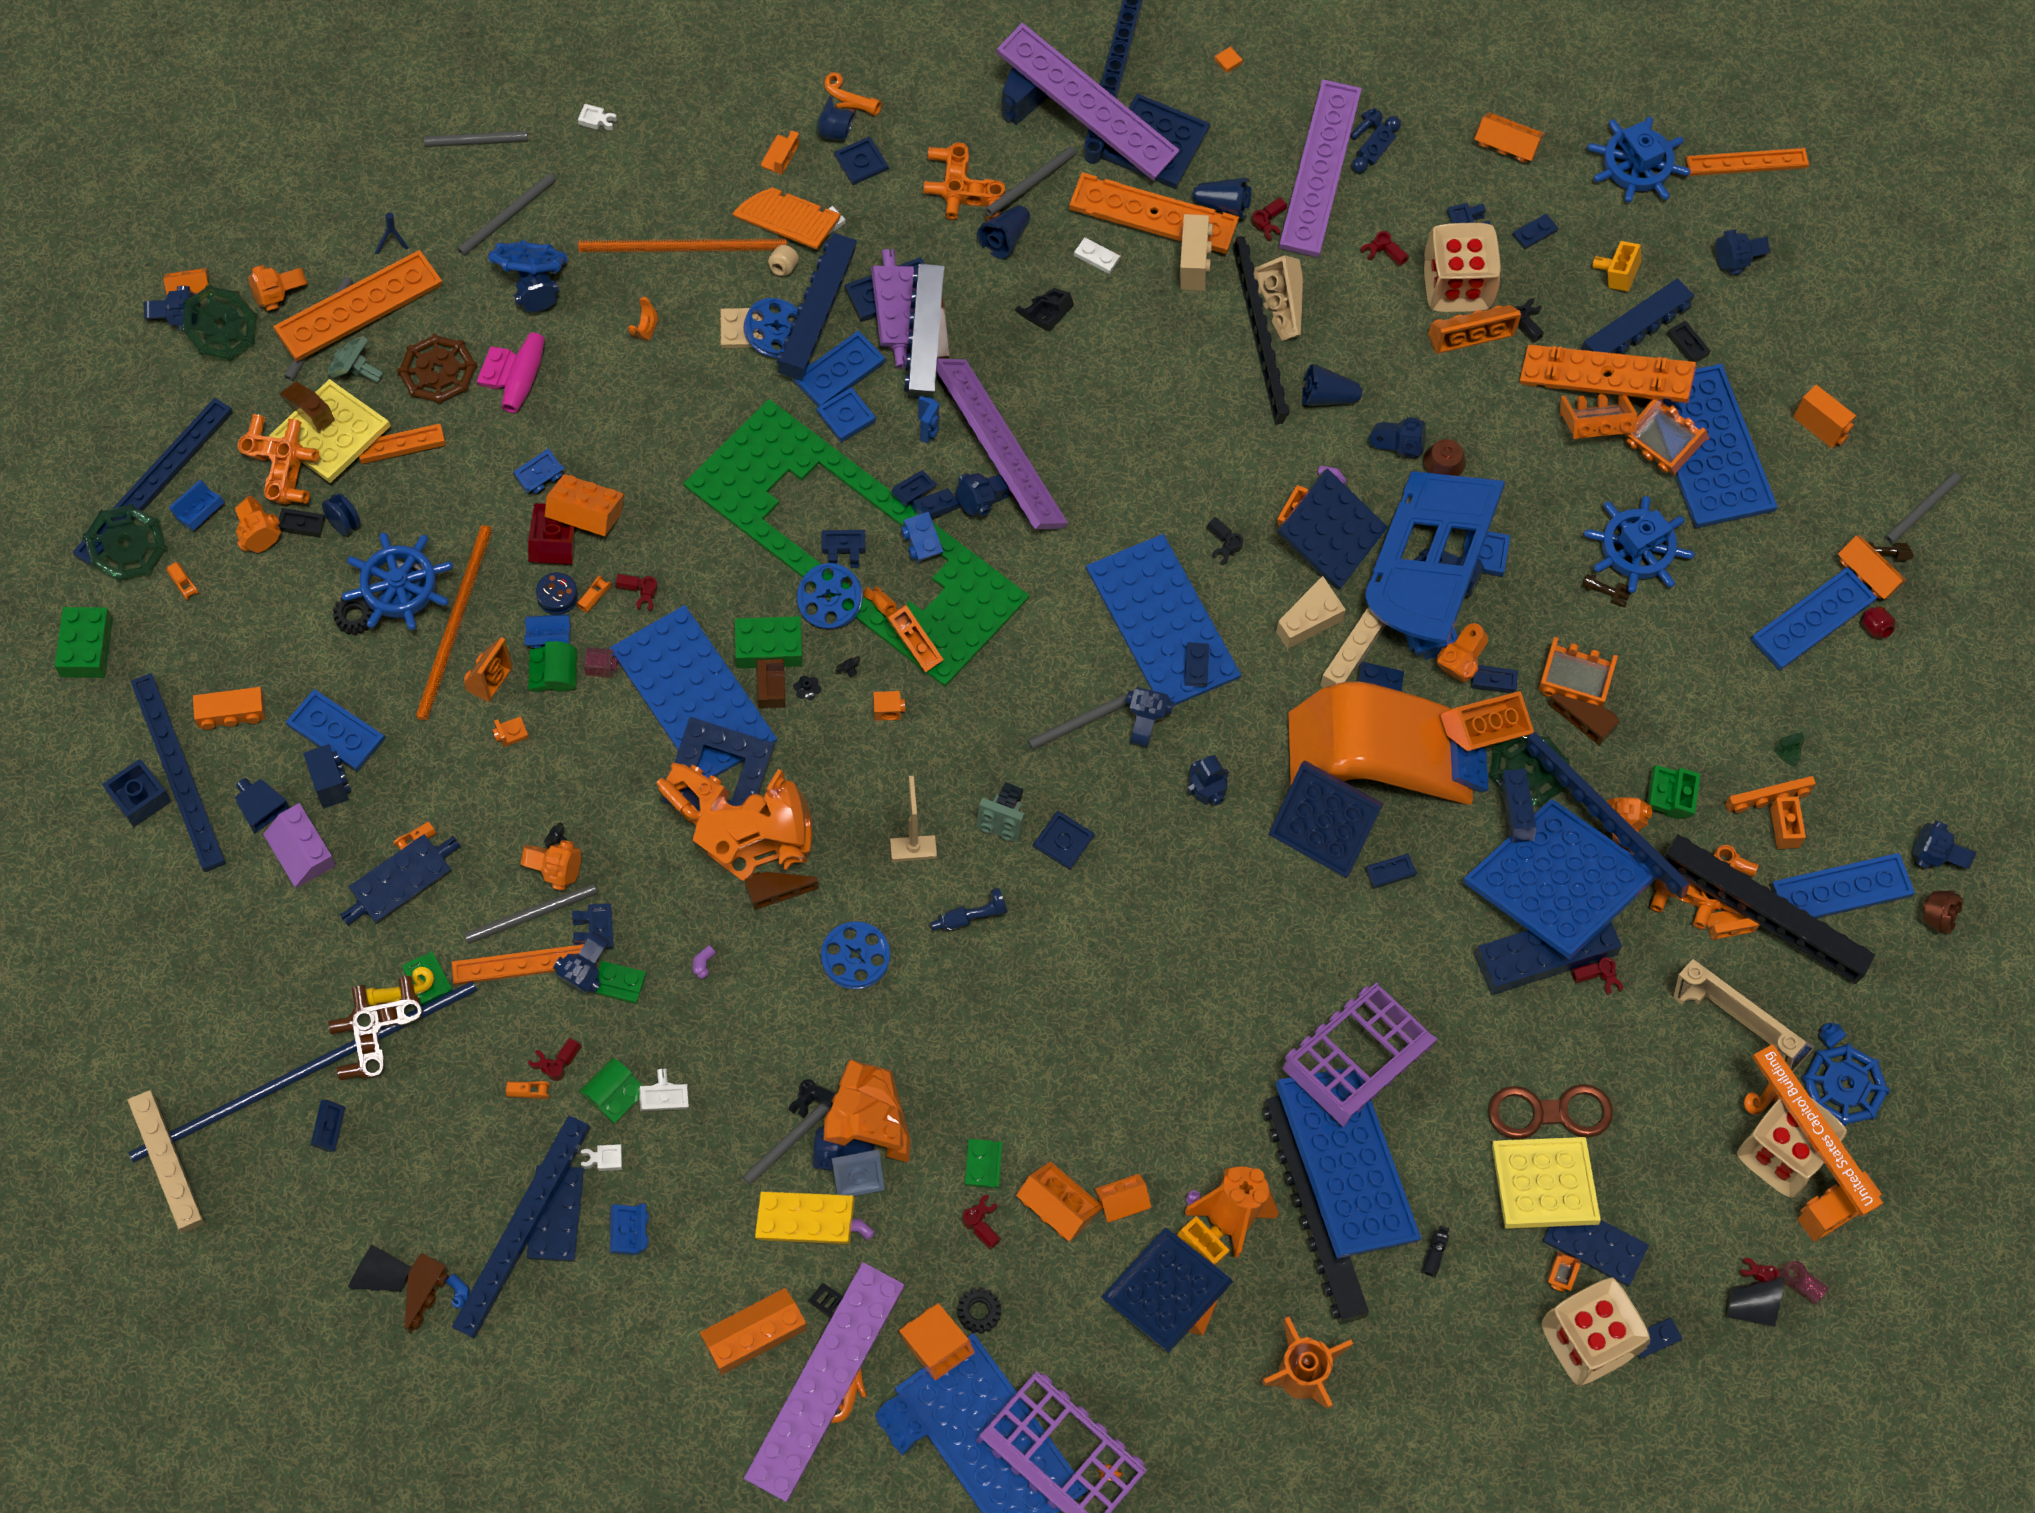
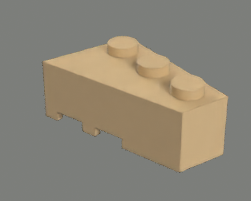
(1194, 252)
(1311, 614)

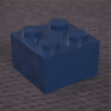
(327, 775)
(136, 792)

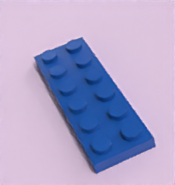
(1813, 618)
(1847, 886)

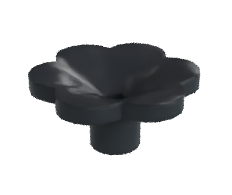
(848, 666)
(807, 688)
(555, 835)

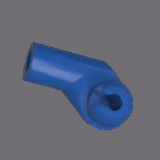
(461, 1291)

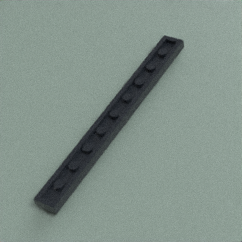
(1259, 329)

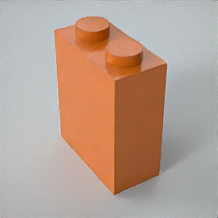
(1825, 417)
(936, 1341)

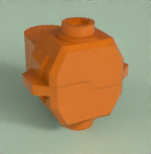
(270, 286)
(256, 528)
(1461, 656)
(1633, 811)
(558, 863)

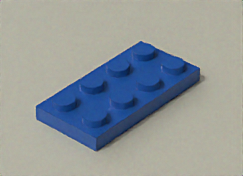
(840, 369)
(328, 723)

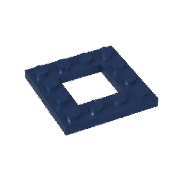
(755, 750)

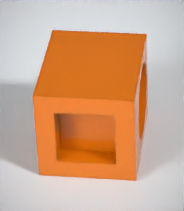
(888, 705)

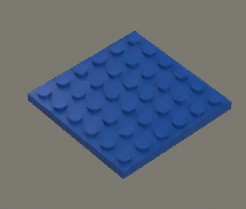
(1562, 881)

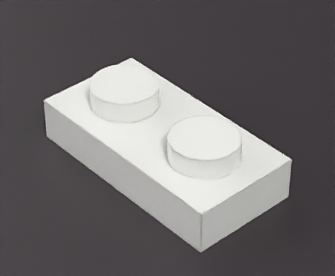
(1097, 255)

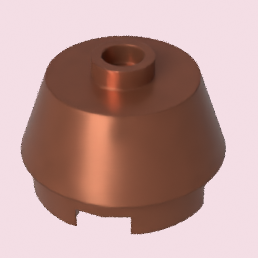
(1445, 458)
(1942, 910)

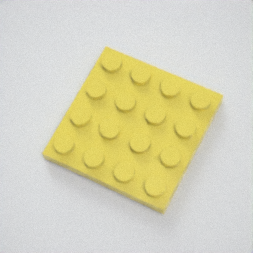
(344, 439)
(1545, 1182)

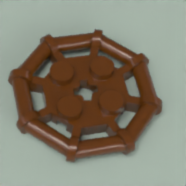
(437, 357)

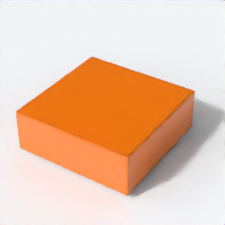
(1228, 59)

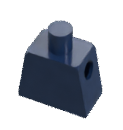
(259, 803)

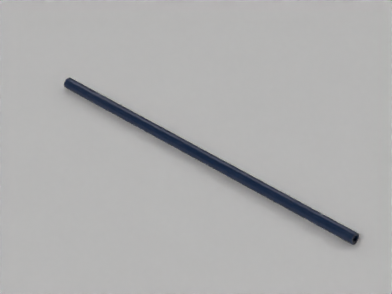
(301, 1072)

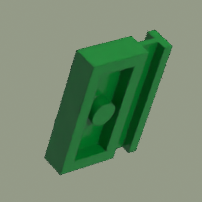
(620, 982)
(440, 983)
(983, 1163)

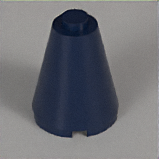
(1225, 196)
(1004, 231)
(1328, 388)

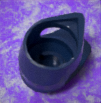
(835, 123)

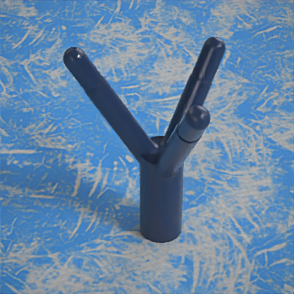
(390, 228)

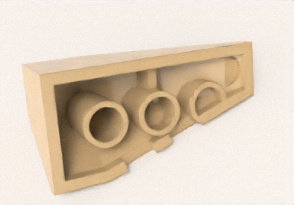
(1282, 288)

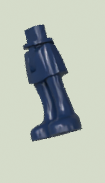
(961, 916)

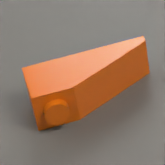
(914, 637)

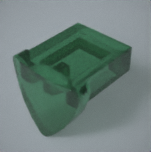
(1790, 748)

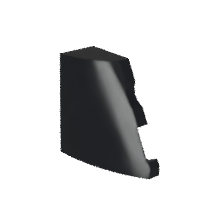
(1052, 304)
(380, 1272)
(1756, 1302)

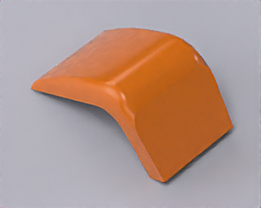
(1376, 736)

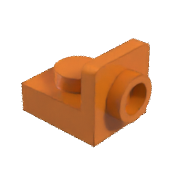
(510, 731)

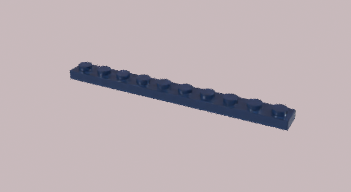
(166, 466)
(178, 772)
(1607, 815)
(521, 1227)

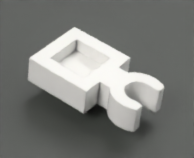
(595, 116)
(607, 1157)

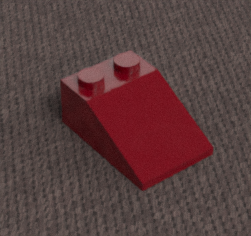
(550, 539)

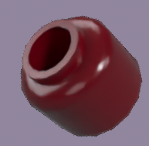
(1878, 622)

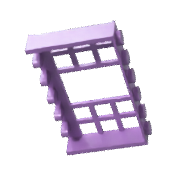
(1384, 1077)
(1040, 1481)

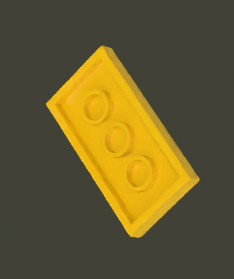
(805, 1217)

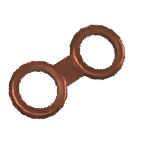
(1550, 1111)

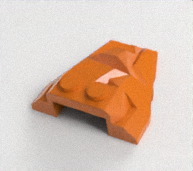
(868, 1111)

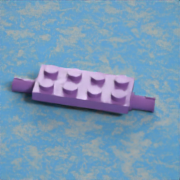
(893, 304)

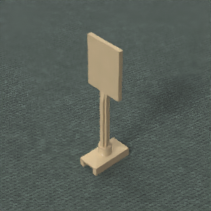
(914, 846)

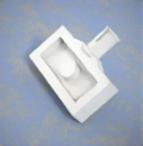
(663, 1095)

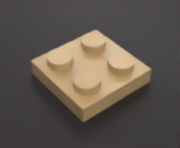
(733, 328)

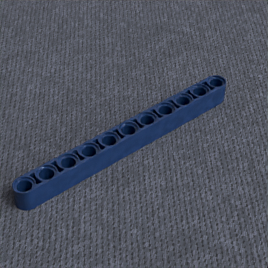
(1115, 68)

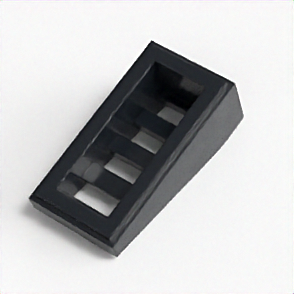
(821, 1306)

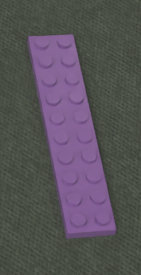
(1087, 101)
(1320, 168)
(1000, 444)
(824, 1382)

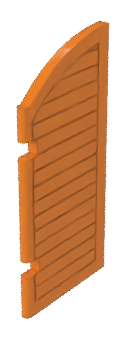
(788, 216)

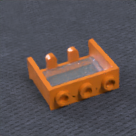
(1599, 420)
(1665, 436)
(1577, 674)

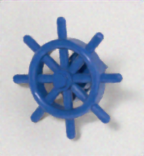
(1642, 150)
(1638, 541)
(403, 589)

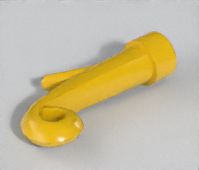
(393, 994)

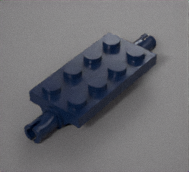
(399, 879)

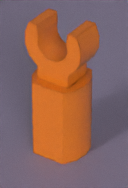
(880, 600)

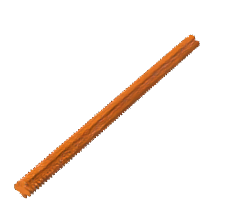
(617, 246)
(453, 623)

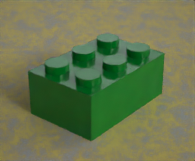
(768, 639)
(83, 642)

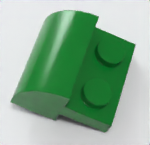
(553, 667)
(1673, 791)
(612, 1090)

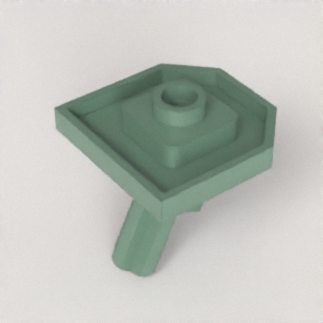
(349, 360)

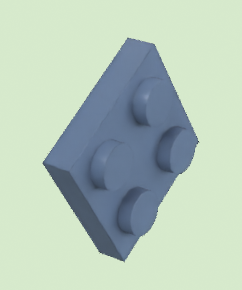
(858, 1173)

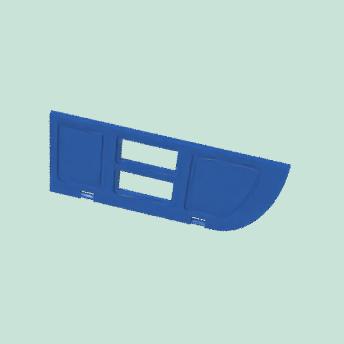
(1428, 595)

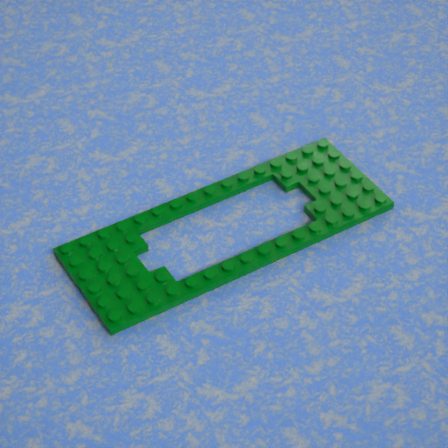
(772, 443)

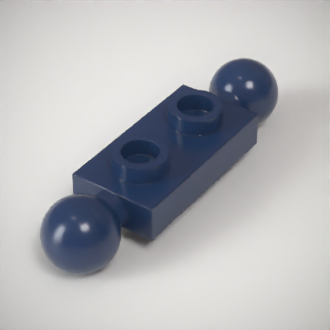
(1376, 144)

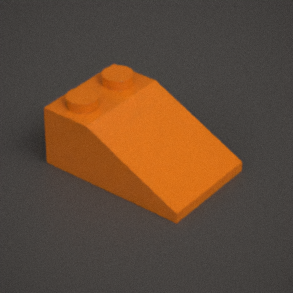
(489, 671)

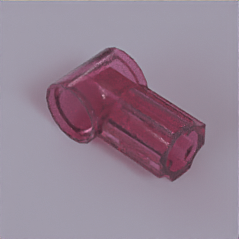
(1805, 1283)

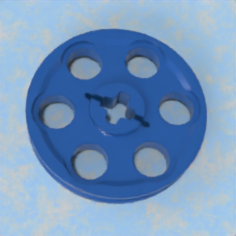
(765, 326)
(837, 602)
(854, 965)

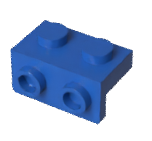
(929, 418)
(538, 471)
(196, 505)
(921, 537)
(547, 628)
(628, 1229)
(901, 1423)

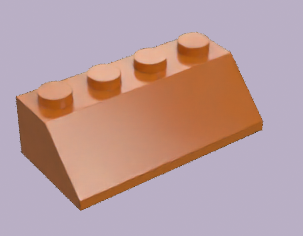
(1474, 328)
(1488, 721)
(753, 1331)

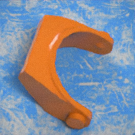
(645, 329)

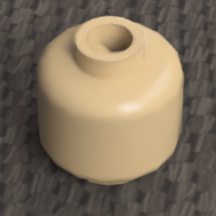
(783, 260)

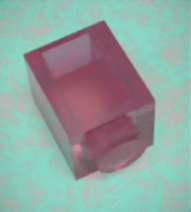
(600, 662)

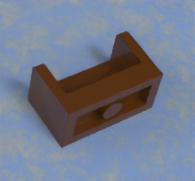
(771, 683)

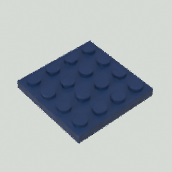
(1176, 126)
(1332, 529)
(1325, 818)
(1167, 1289)

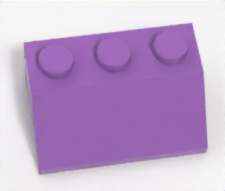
(298, 846)

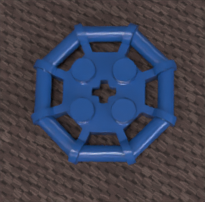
(527, 257)
(1858, 1080)

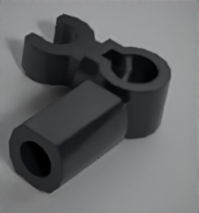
(1526, 324)
(1232, 544)
(808, 1093)
(1434, 1255)

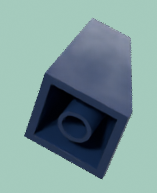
(1020, 97)

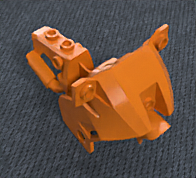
(758, 826)

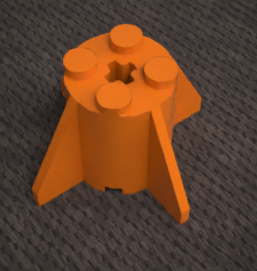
(1237, 1203)
(1306, 1366)

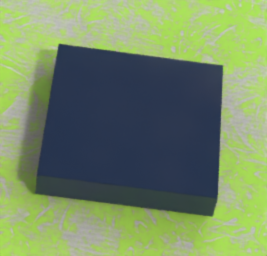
(861, 160)
(1063, 840)

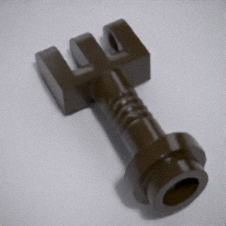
(1901, 550)
(1616, 593)

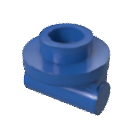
(1831, 1034)

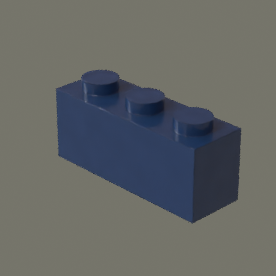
(1518, 805)

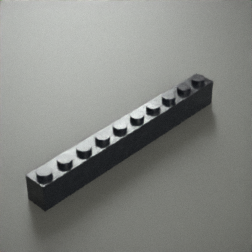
(1769, 909)
(1338, 1273)

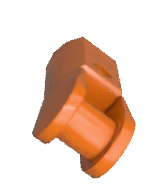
(181, 579)
(592, 596)
(425, 828)
(523, 1089)

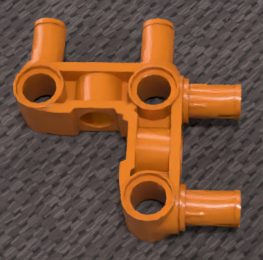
(967, 190)
(285, 457)
(1697, 896)

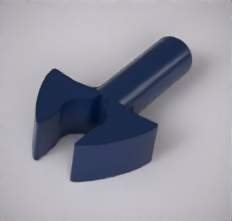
(1370, 117)

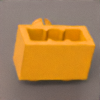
(1622, 267)
(1204, 1240)

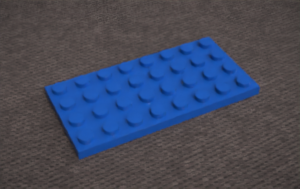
(1725, 473)
(1158, 617)
(686, 678)
(1349, 1170)
(960, 1409)

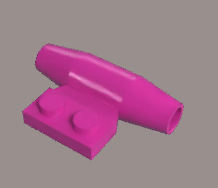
(513, 371)

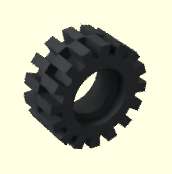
(352, 626)
(989, 1300)

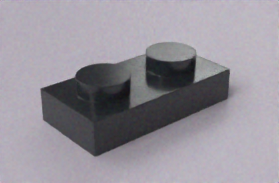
(1688, 342)
(301, 522)

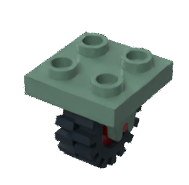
(1002, 814)

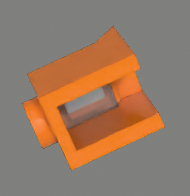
(1563, 1272)

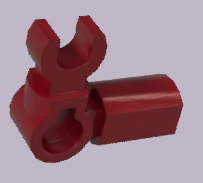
(1262, 218)
(1384, 242)
(647, 585)
(1604, 968)
(555, 1068)
(973, 1219)
(1760, 1272)

